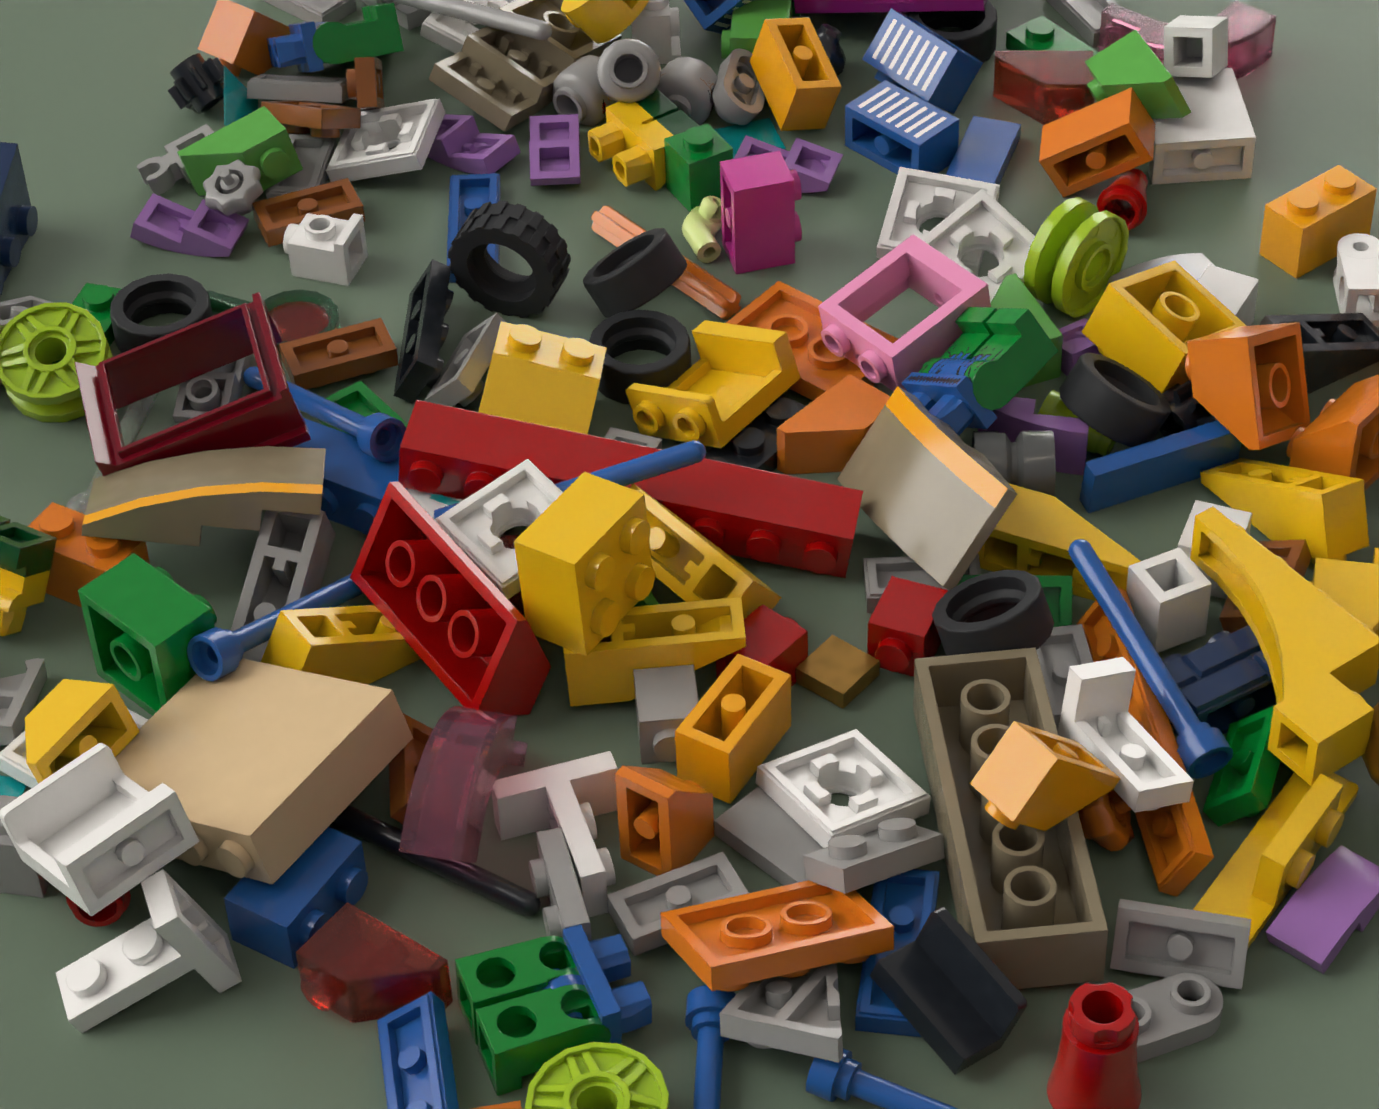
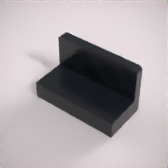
(951, 992)

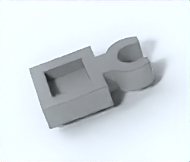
(164, 171)

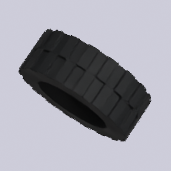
(525, 234)

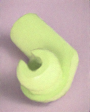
(702, 226)

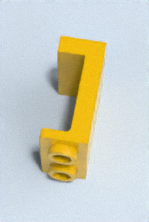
(723, 391)

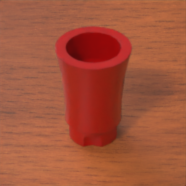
(1097, 1051)

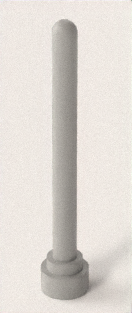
(480, 15)

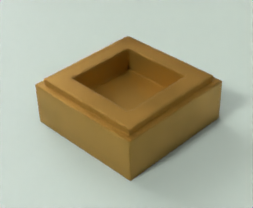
(837, 671)

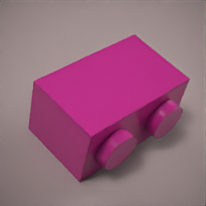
(759, 211)

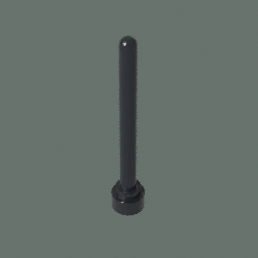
(462, 873)

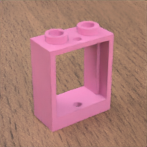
(911, 266)

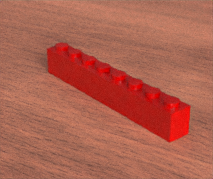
(731, 505)

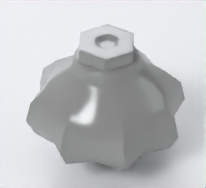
(233, 188)

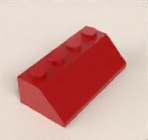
(449, 609)

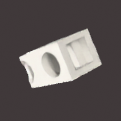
(1358, 275)

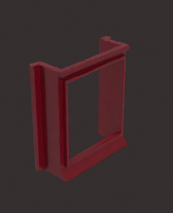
(255, 420)

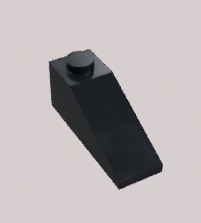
(1333, 345)

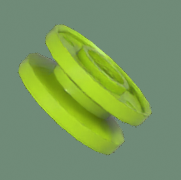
(1075, 256)
(34, 342)
(598, 1078)

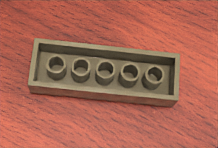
(1016, 891)

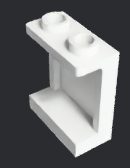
(1211, 140)
(96, 829)

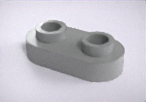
(737, 91)
(1169, 1019)

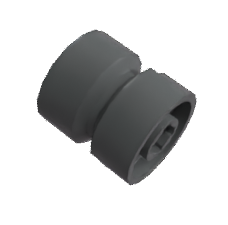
(1023, 463)

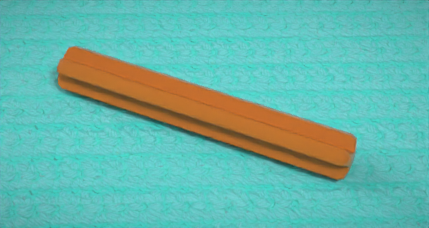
(694, 281)

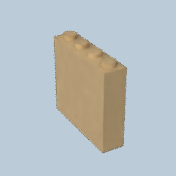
(265, 760)

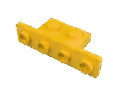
(1280, 849)

